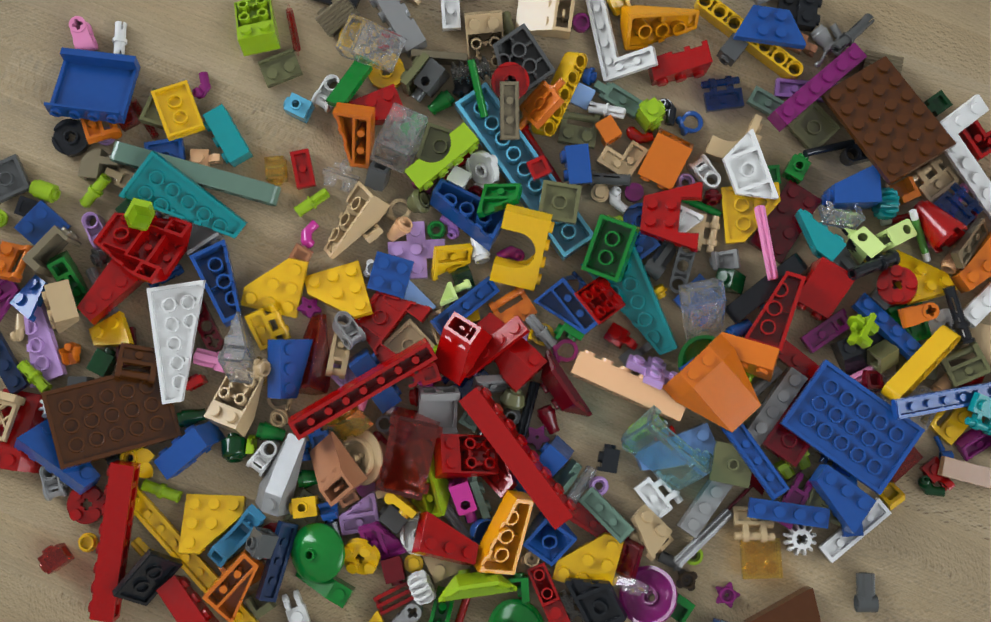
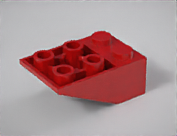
(600, 299)
(460, 347)
(464, 457)

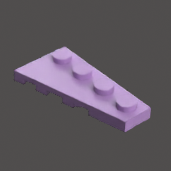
(43, 346)

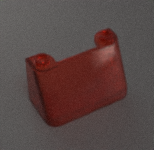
(408, 454)

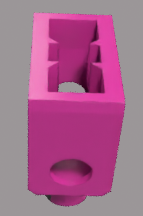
(461, 491)

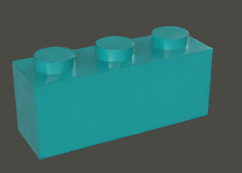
(227, 136)

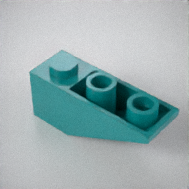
(819, 238)

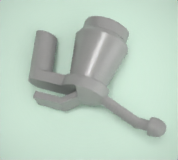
(823, 38)

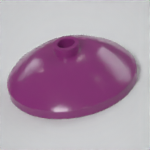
(640, 607)

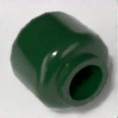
(233, 448)

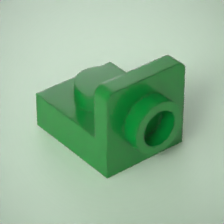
(572, 333)
(523, 589)

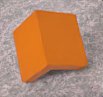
(608, 130)
(906, 190)

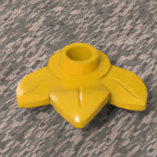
(141, 456)

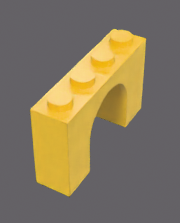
(534, 225)

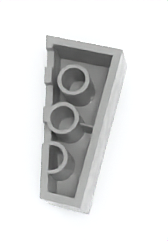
(398, 20)

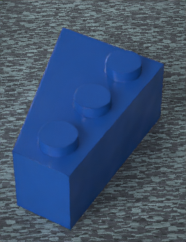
(188, 448)
(552, 456)

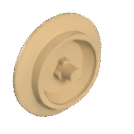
(366, 453)

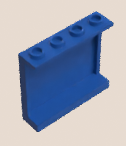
(94, 86)

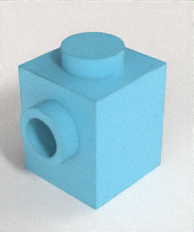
(298, 107)

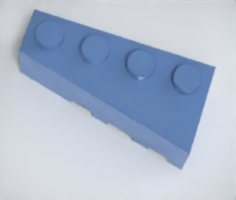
(696, 437)

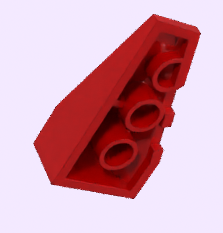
(519, 361)

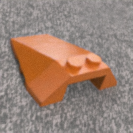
(715, 386)

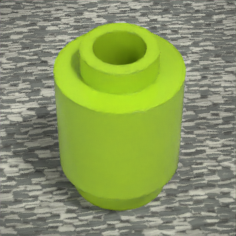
(44, 190)

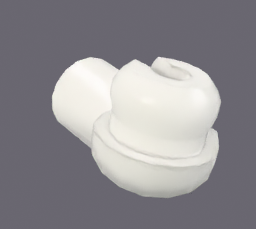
(615, 199)

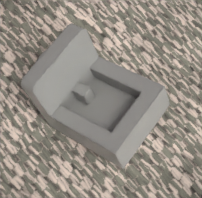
(725, 259)

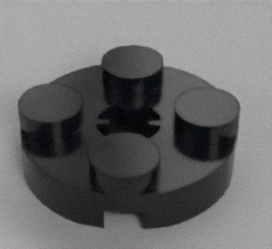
(61, 136)

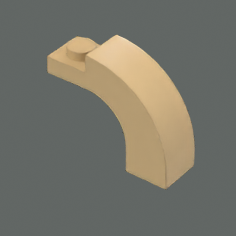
(719, 148)

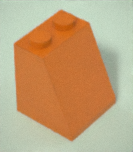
(665, 159)

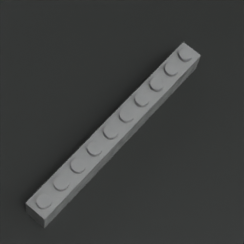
(759, 427)

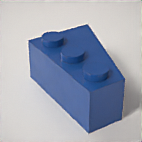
(564, 304)
(363, 362)
(288, 364)
(843, 497)

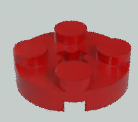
(515, 71)
(897, 296)
(79, 513)

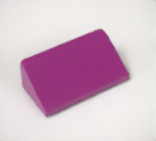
(972, 443)

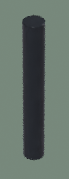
(828, 148)

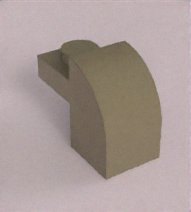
(95, 163)

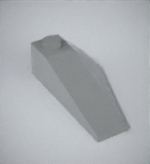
(281, 477)

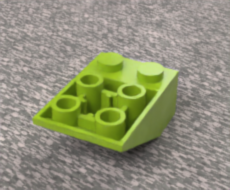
(256, 26)

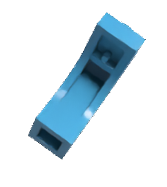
(236, 537)

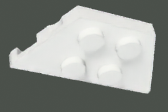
(749, 170)

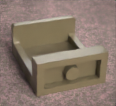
(49, 247)

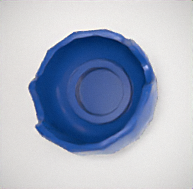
(478, 529)

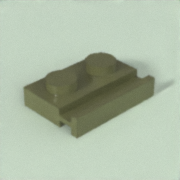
(280, 68)

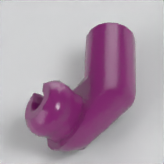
(204, 87)

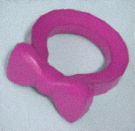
(560, 358)

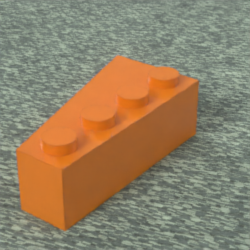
(976, 270)

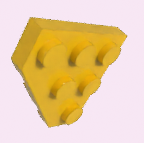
(740, 216)
(929, 278)
(279, 286)
(341, 289)
(207, 520)
(591, 560)

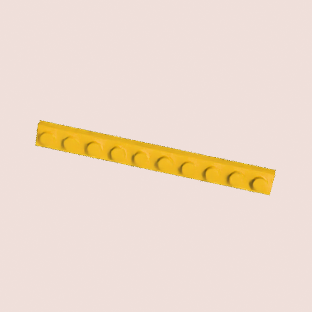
(169, 538)

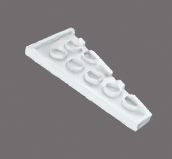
(174, 327)

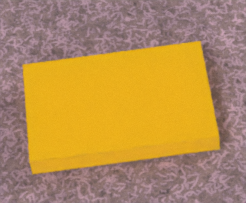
(177, 110)

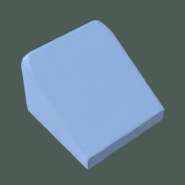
(582, 96)

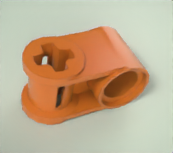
(915, 315)

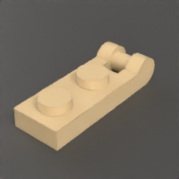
(338, 355)

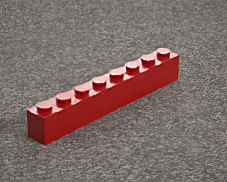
(361, 388)
(518, 456)
(114, 539)

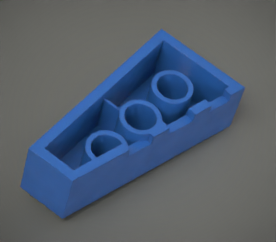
(461, 209)
(216, 268)
(40, 448)

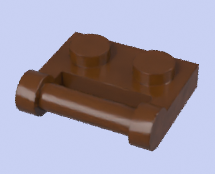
(136, 356)

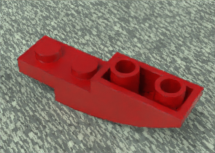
(547, 593)

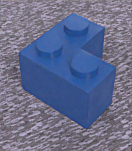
(577, 164)

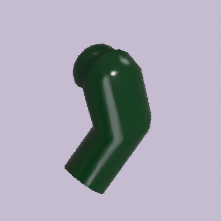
(928, 488)

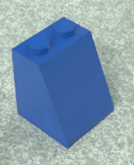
(859, 189)

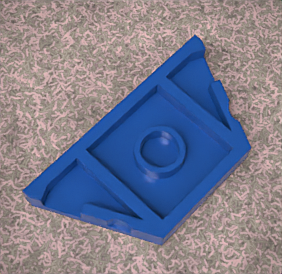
(770, 27)

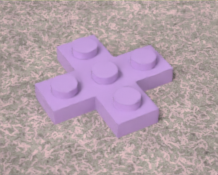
(416, 249)
(653, 370)

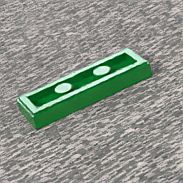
(349, 83)

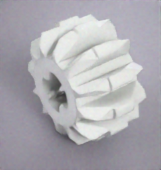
(799, 547)
(421, 587)

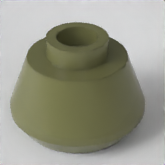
(418, 201)
(512, 400)

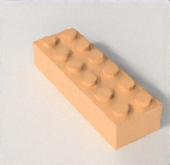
(624, 385)

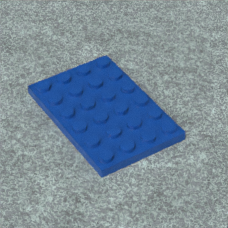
(851, 427)

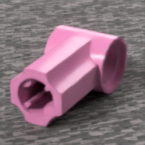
(207, 359)

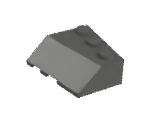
(523, 49)

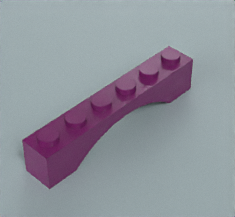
(816, 87)

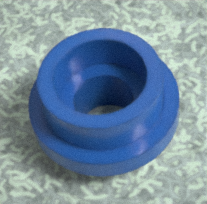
(589, 76)

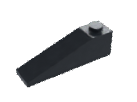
(853, 357)

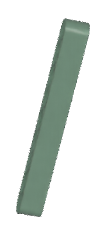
(203, 175)

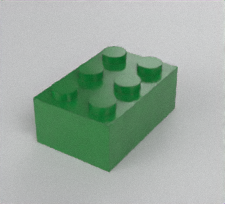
(610, 248)

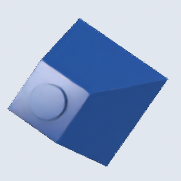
(546, 541)

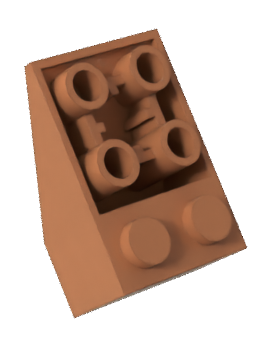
(335, 470)

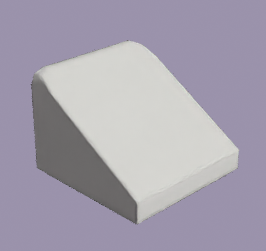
(459, 177)

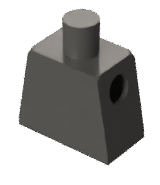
(431, 73)

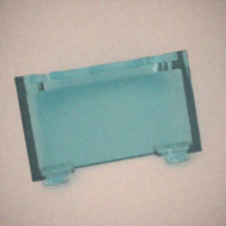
(665, 451)

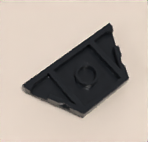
(596, 600)

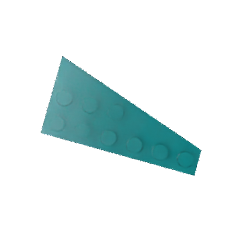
(180, 196)
(643, 305)

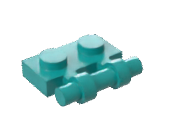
(981, 407)

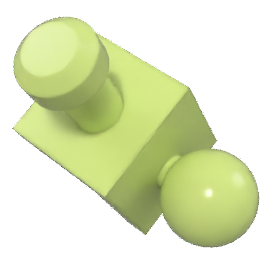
(451, 291)

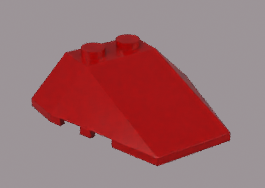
(148, 253)
(26, 418)

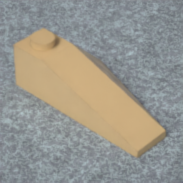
(362, 213)

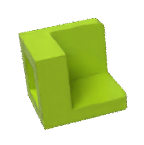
(139, 214)

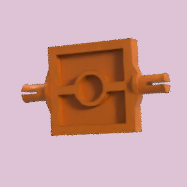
(541, 104)

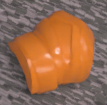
(70, 353)

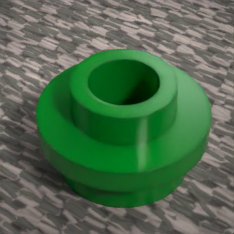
(434, 224)

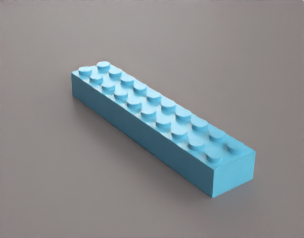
(512, 160)

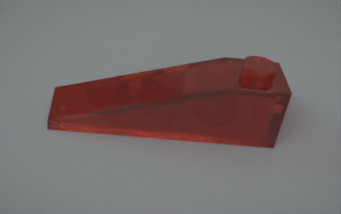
(314, 378)

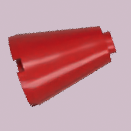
(939, 226)

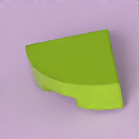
(251, 445)

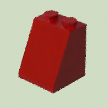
(823, 289)

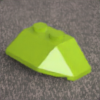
(437, 497)
(475, 584)

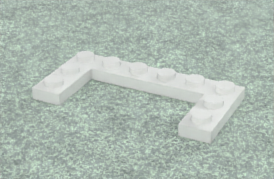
(611, 64)
(961, 157)

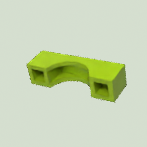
(424, 173)

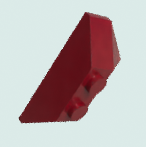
(561, 389)

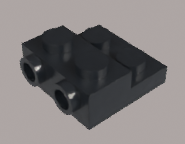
(803, 12)

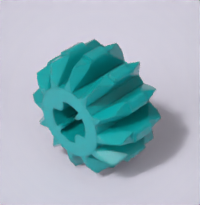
(889, 206)

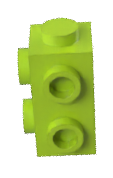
(650, 114)

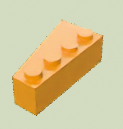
(505, 535)

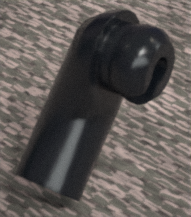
(670, 112)

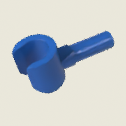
(942, 450)

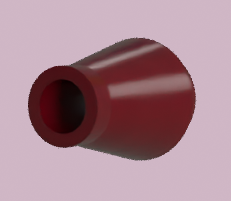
(548, 418)

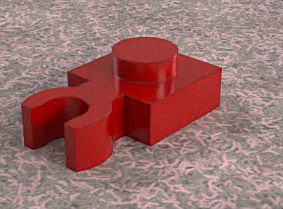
(427, 375)

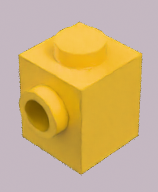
(304, 507)

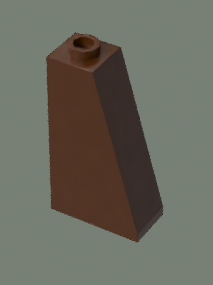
(796, 607)

